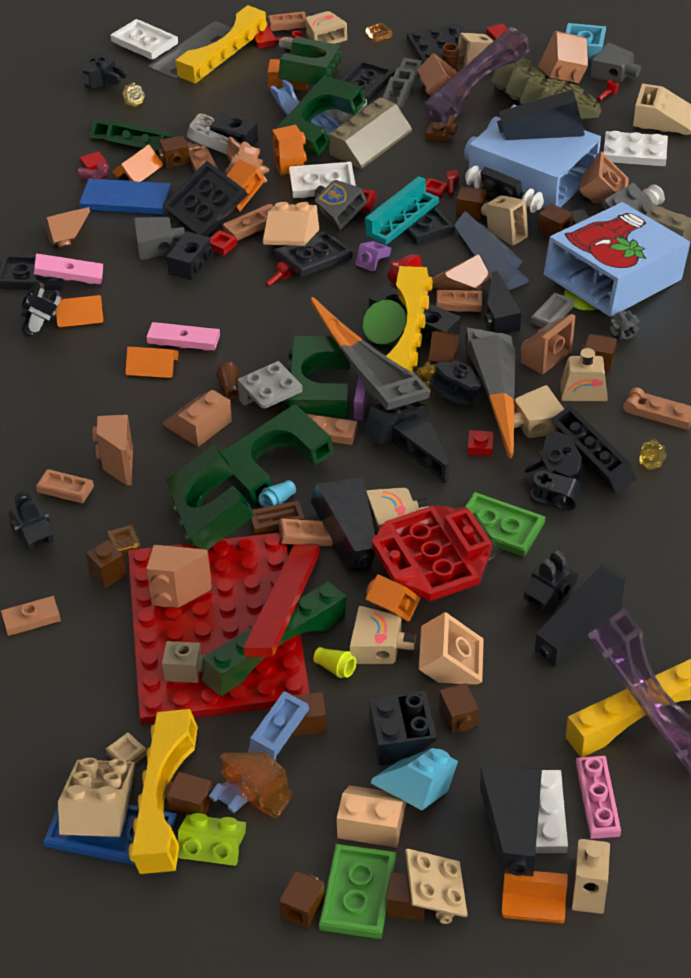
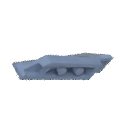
(492, 251)

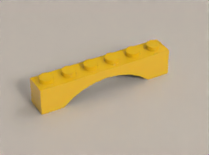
(199, 62)
(412, 290)
(602, 722)
(154, 842)

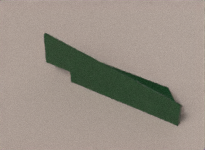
(128, 134)

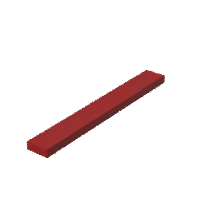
(281, 601)

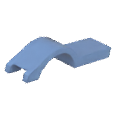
(287, 101)
(267, 738)

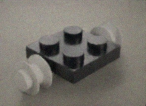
(502, 185)

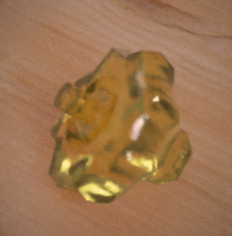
(133, 94)
(426, 372)
(652, 454)

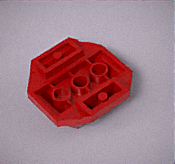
(434, 550)

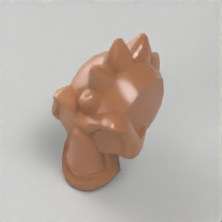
(245, 153)

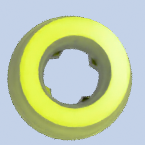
(336, 661)

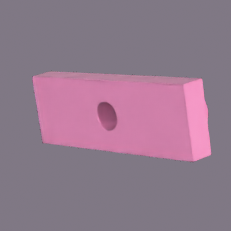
(68, 269)
(183, 336)
(598, 797)

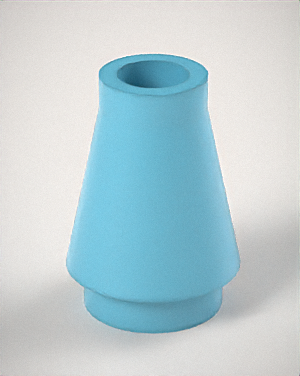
(276, 494)

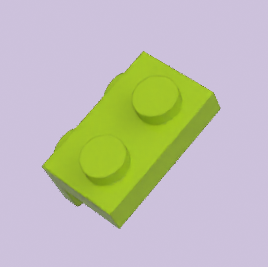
(210, 839)

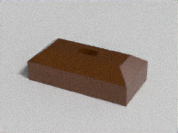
(267, 518)

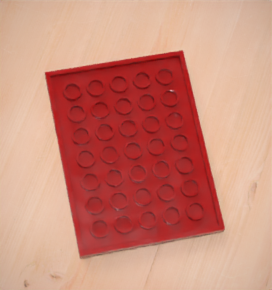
(241, 581)

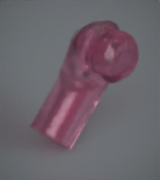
(102, 171)

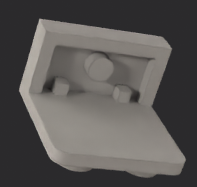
(268, 386)

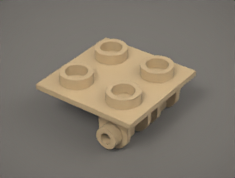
(436, 884)

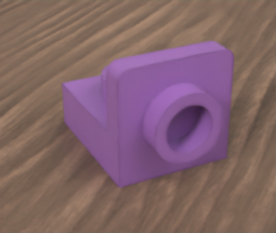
(370, 253)

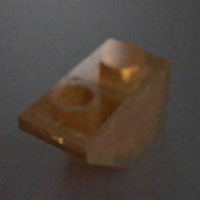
(255, 774)

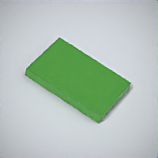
(508, 525)
(357, 891)

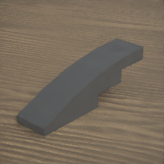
(402, 82)

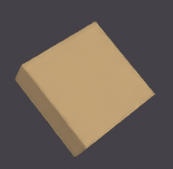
(127, 748)

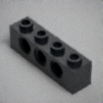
(435, 317)
(595, 450)

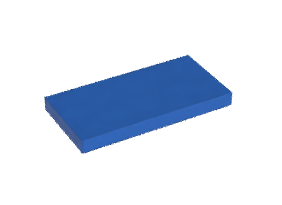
(125, 196)
(100, 846)

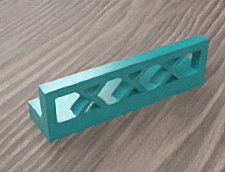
(395, 210)

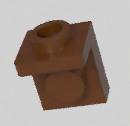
(442, 132)

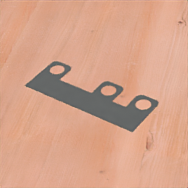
(200, 39)

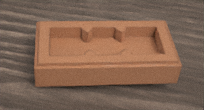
(287, 21)
(459, 300)
(65, 486)
(303, 532)
(30, 615)

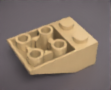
(662, 110)
(96, 798)

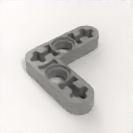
(200, 132)

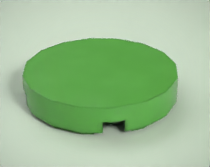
(385, 322)

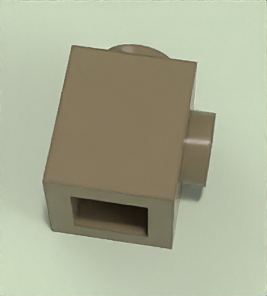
(182, 662)

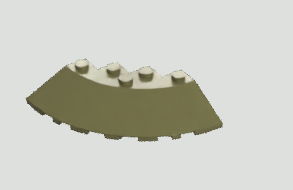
(531, 83)

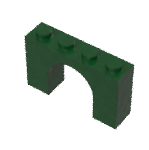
(309, 61)
(324, 96)
(315, 354)
(289, 429)
(191, 485)

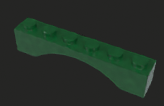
(315, 611)

